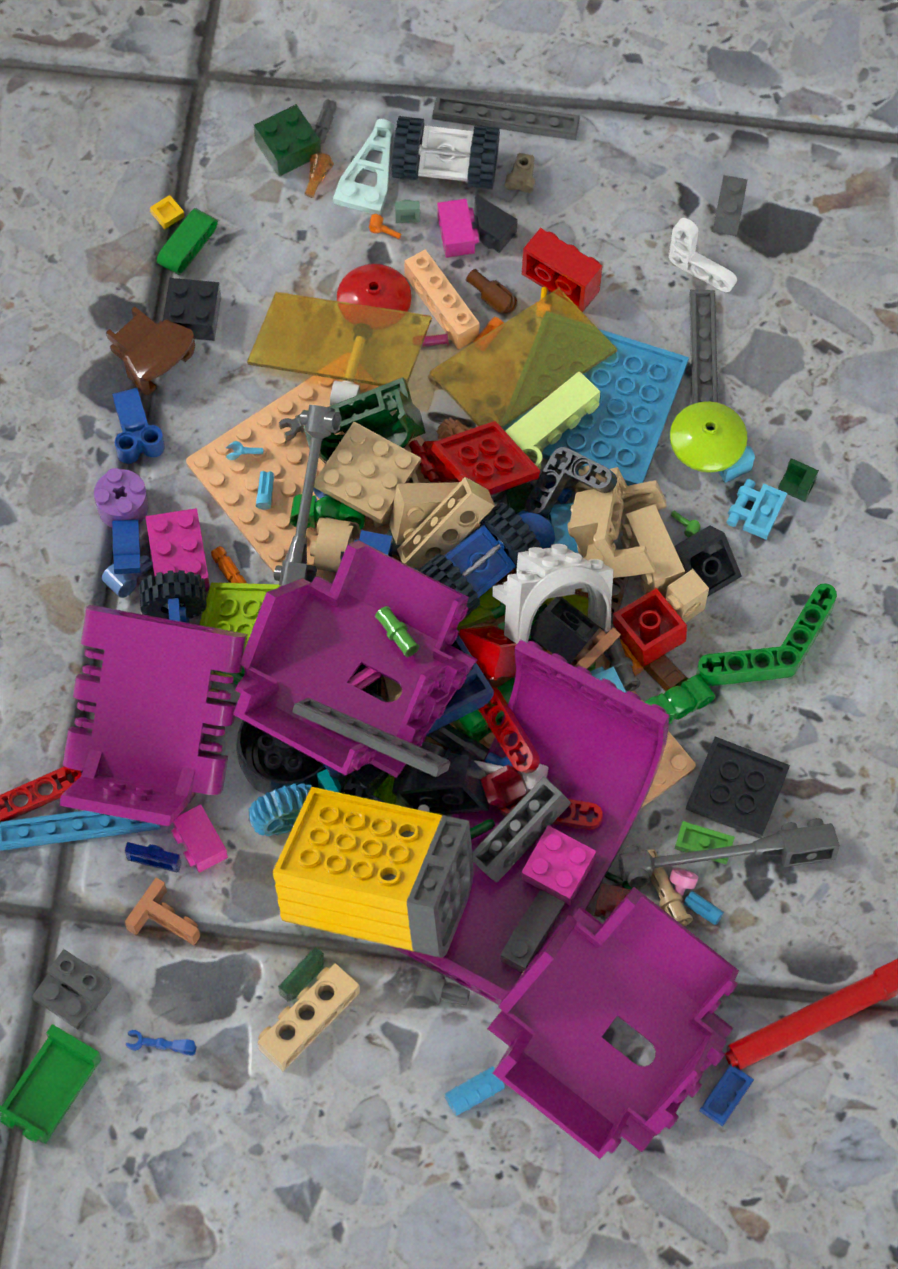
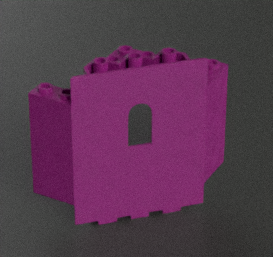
(320, 633)
(568, 996)

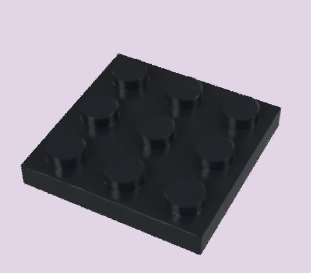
(737, 787)

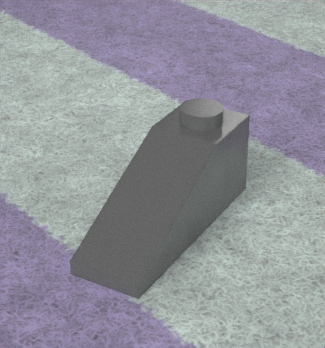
(531, 931)

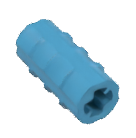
(474, 1091)

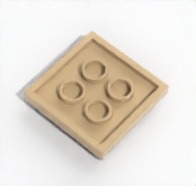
(366, 472)

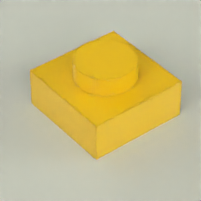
(167, 212)

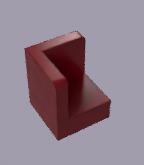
(504, 786)

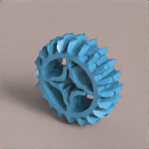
(278, 809)

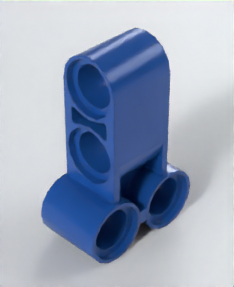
(135, 429)

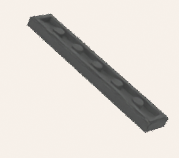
(506, 117)
(703, 346)
(372, 737)

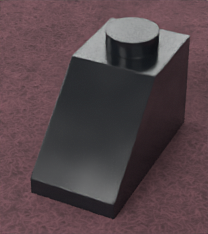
(493, 224)

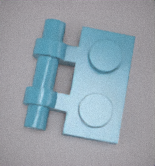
(764, 511)

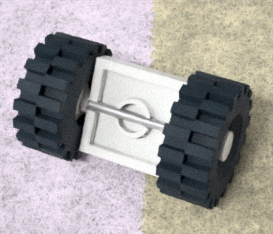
(445, 153)

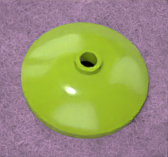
(704, 448)

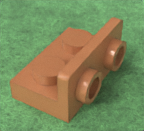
(595, 647)

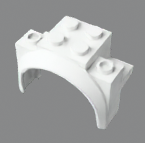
(549, 575)

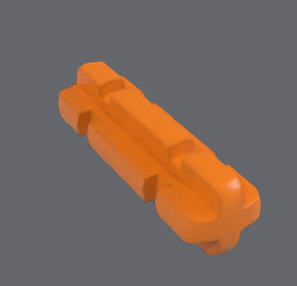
(227, 566)

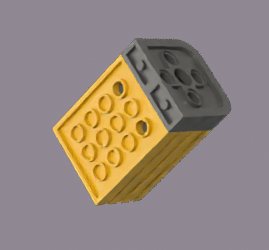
(375, 872)

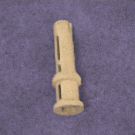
(670, 900)

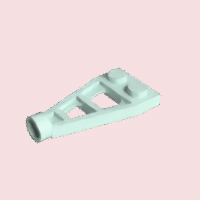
(362, 196)

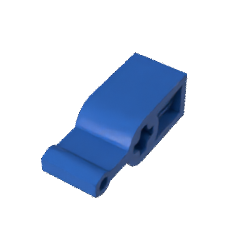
(126, 546)

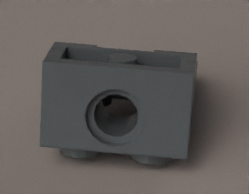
(78, 977)

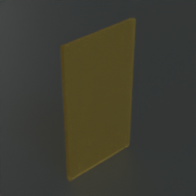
(339, 340)
(523, 360)

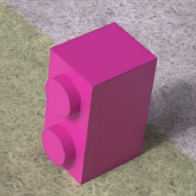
(456, 227)
(199, 839)

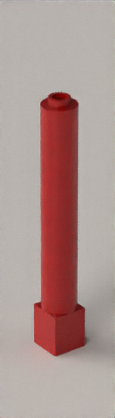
(815, 1017)

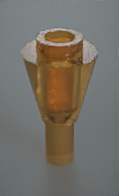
(319, 168)

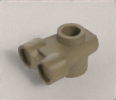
(521, 174)

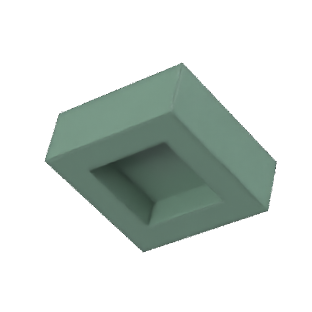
(407, 211)

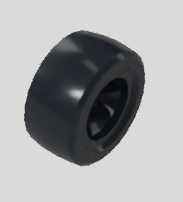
(262, 774)

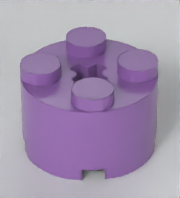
(120, 496)

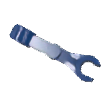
(182, 1046)

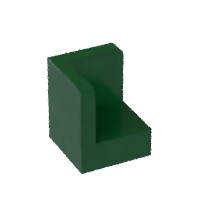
(798, 480)

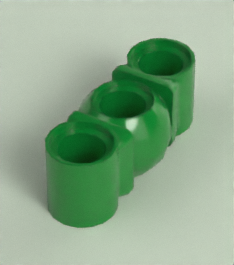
(326, 508)
(685, 698)

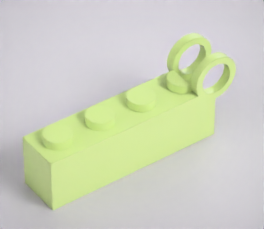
(554, 416)

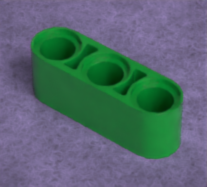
(187, 241)

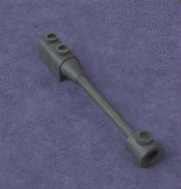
(318, 423)
(792, 844)

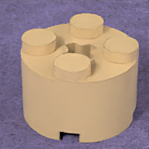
(332, 542)

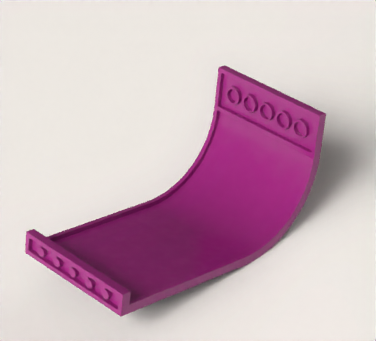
(598, 751)

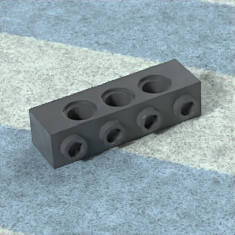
(520, 829)

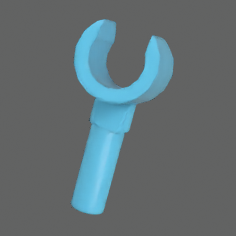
(239, 450)

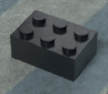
(449, 793)

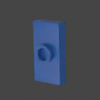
(726, 1095)

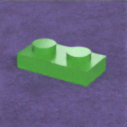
(698, 838)

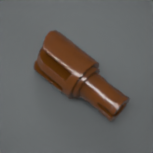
(493, 292)

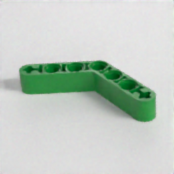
(772, 656)

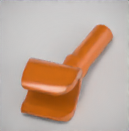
(376, 226)

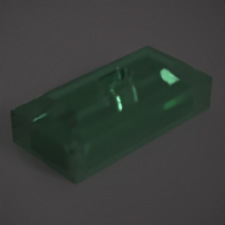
(302, 975)

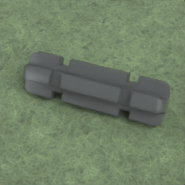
(325, 119)

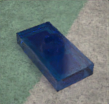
(153, 856)

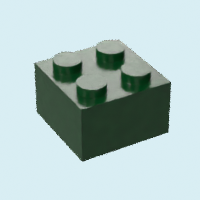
(286, 140)

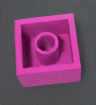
(558, 865)

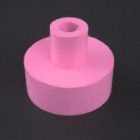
(683, 879)

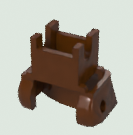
(150, 348)

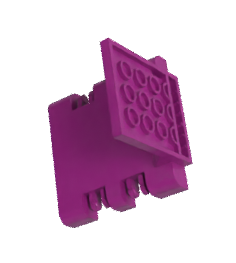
(150, 715)

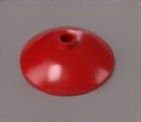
(392, 287)

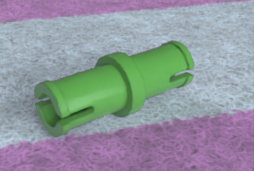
(397, 631)

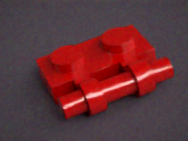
(431, 466)

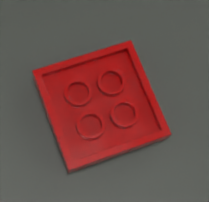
(486, 457)

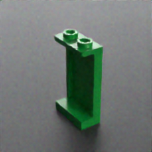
(49, 1085)

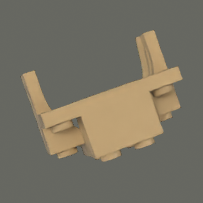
(599, 520)

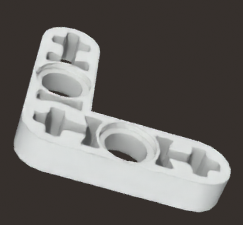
(683, 255)

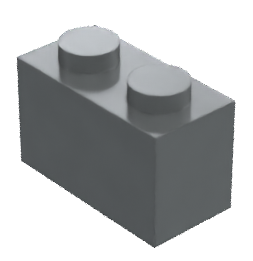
(730, 205)

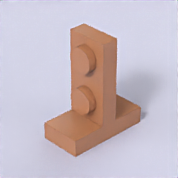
(162, 914)

